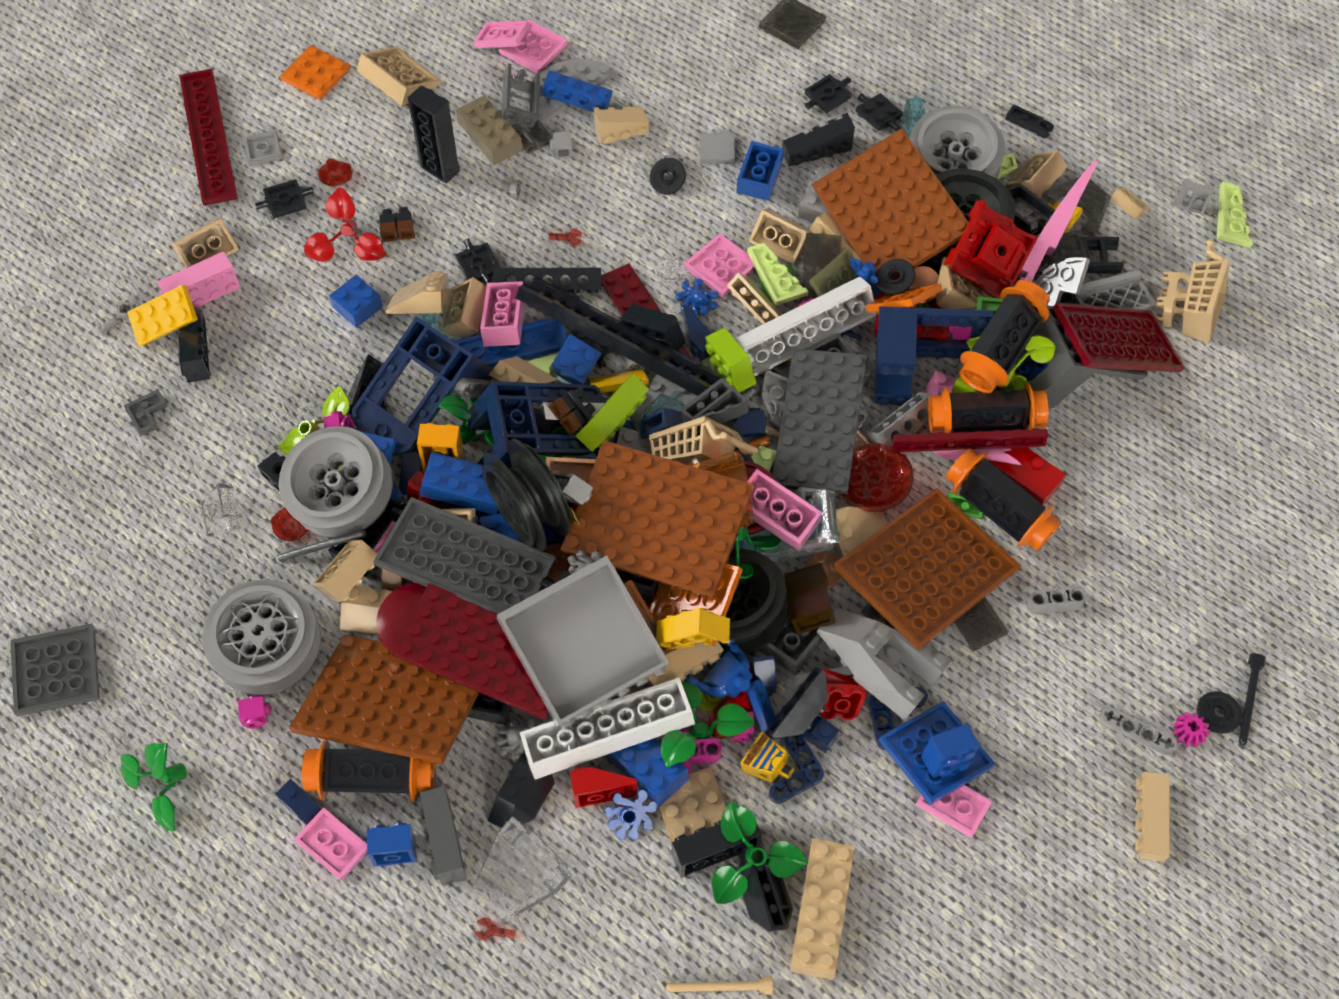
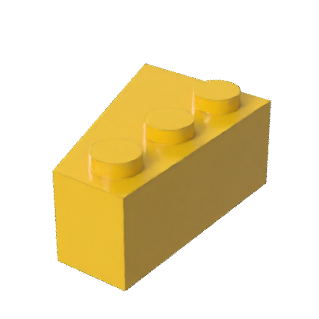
(692, 627)

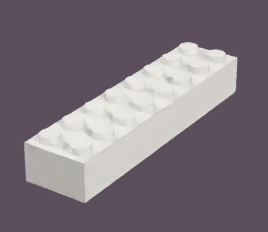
(807, 325)
(608, 728)

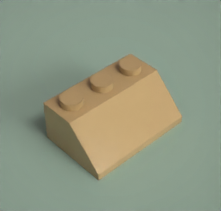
(1039, 172)
(780, 235)
(204, 243)
(464, 309)
(519, 370)
(346, 570)
(361, 610)

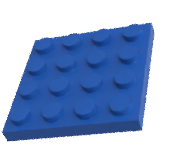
(909, 741)

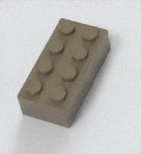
(488, 130)

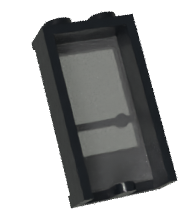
(1030, 210)

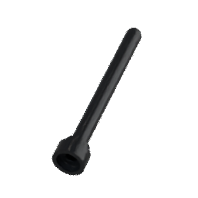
(1256, 663)

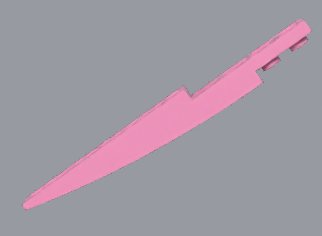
(1055, 227)

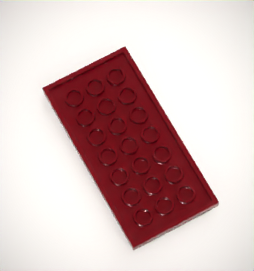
(1118, 338)
(467, 648)

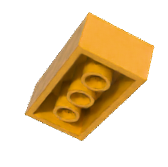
(441, 440)

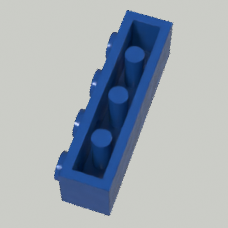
(576, 92)

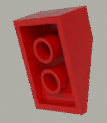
(598, 786)

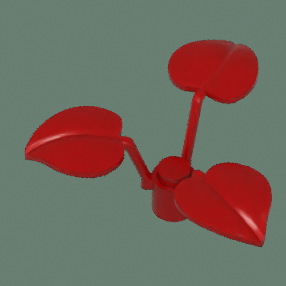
(342, 206)

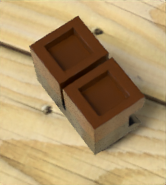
(402, 220)
(571, 403)

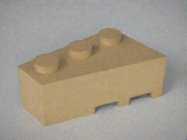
(619, 124)

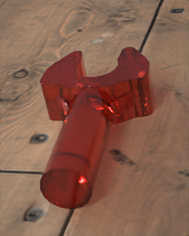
(568, 237)
(493, 931)

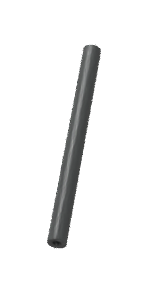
(322, 545)

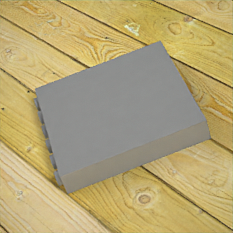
(583, 642)

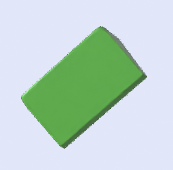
(965, 505)

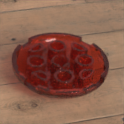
(880, 463)

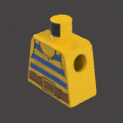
(766, 760)

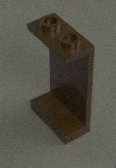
(808, 598)

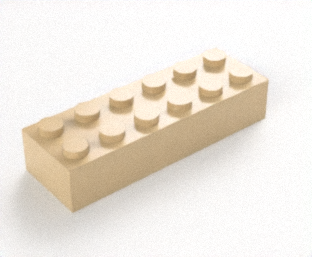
(822, 909)

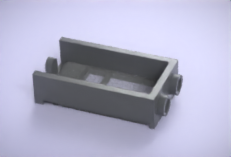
(520, 97)

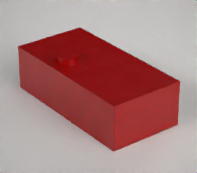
(1033, 475)

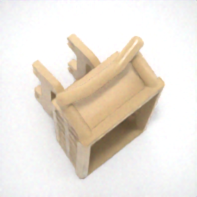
(1205, 279)
(713, 442)

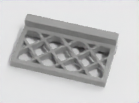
(1113, 284)

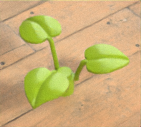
(1040, 350)
(335, 402)

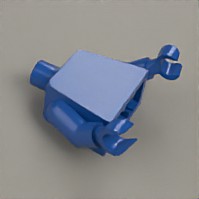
(728, 675)

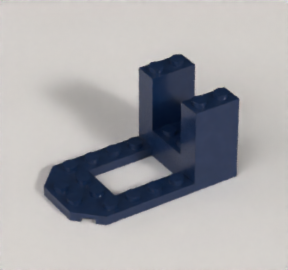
(899, 345)
(435, 354)
(510, 415)

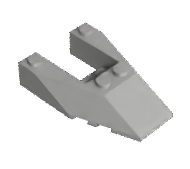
(874, 650)

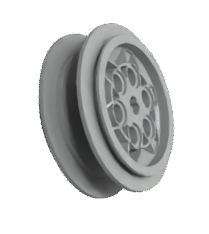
(967, 136)
(322, 455)
(266, 669)

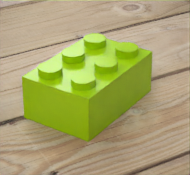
(730, 360)

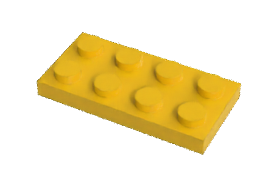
(162, 315)

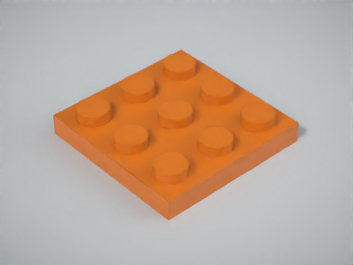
(315, 72)
(910, 298)

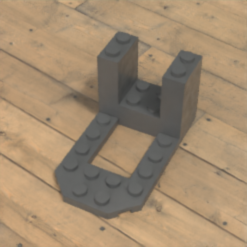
(1066, 368)

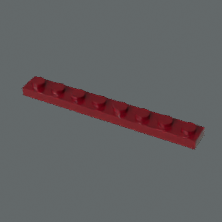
(966, 440)

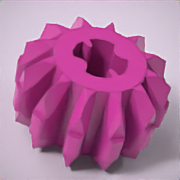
(1191, 736)

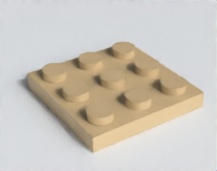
(693, 805)

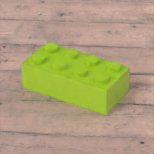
(613, 413)

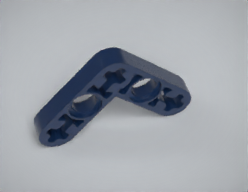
(882, 710)
(802, 775)

